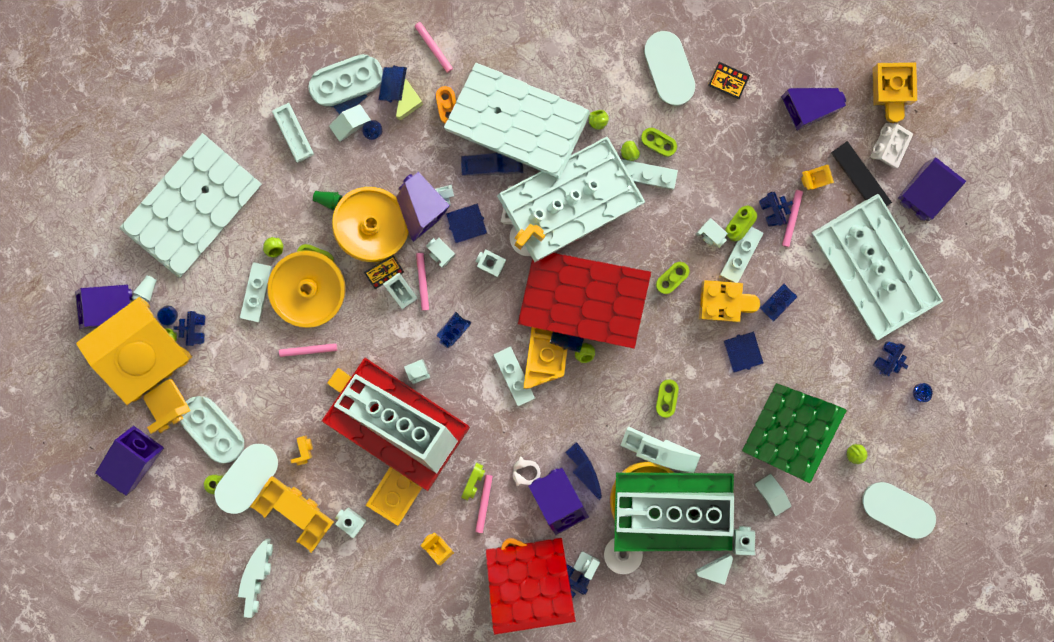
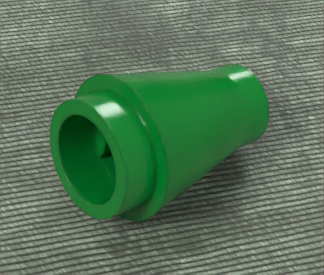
(327, 199)

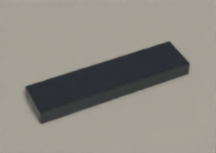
(858, 173)

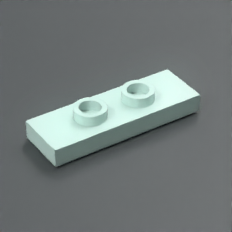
(293, 132)
(741, 255)
(256, 292)
(513, 375)

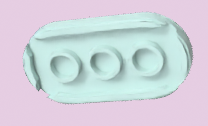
(669, 68)
(345, 80)
(212, 430)
(246, 478)
(899, 510)

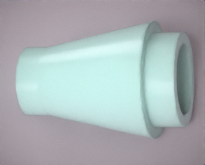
(145, 289)

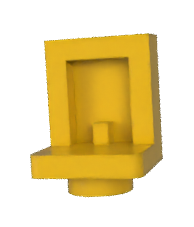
(817, 177)
(523, 236)
(305, 447)
(437, 548)

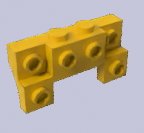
(295, 508)

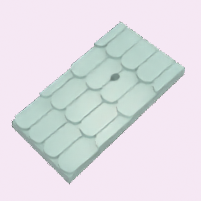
(517, 120)
(586, 197)
(179, 219)
(877, 266)

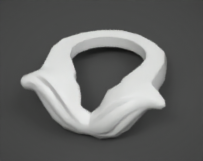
(521, 464)

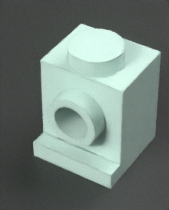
(712, 233)
(440, 251)
(497, 267)
(417, 371)
(357, 521)
(740, 548)

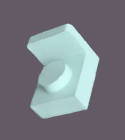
(586, 564)

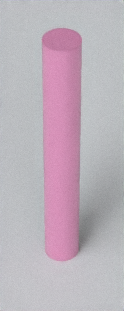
(433, 47)
(792, 218)
(422, 281)
(307, 350)
(484, 503)

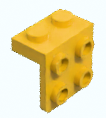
(166, 406)

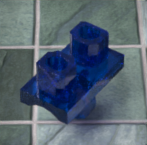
(778, 217)
(778, 302)
(192, 320)
(453, 330)
(895, 352)
(579, 585)

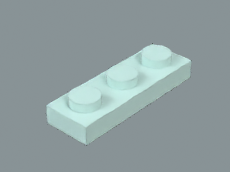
(651, 174)

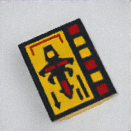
(729, 80)
(383, 271)

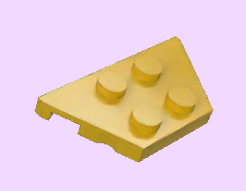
(544, 360)

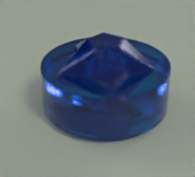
(372, 129)
(167, 315)
(922, 392)

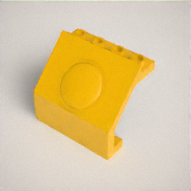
(132, 351)

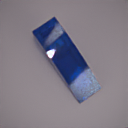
(489, 165)
(584, 469)

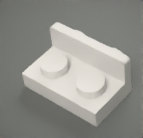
(891, 144)

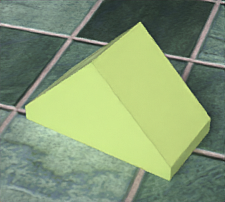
(409, 102)

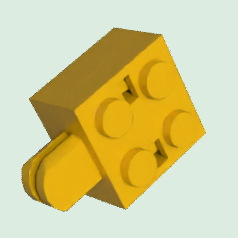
(894, 87)
(725, 300)

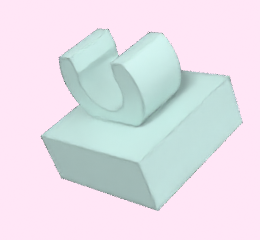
(446, 192)

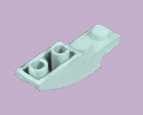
(659, 452)
(256, 569)

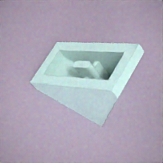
(349, 122)
(400, 290)
(773, 494)
(716, 570)

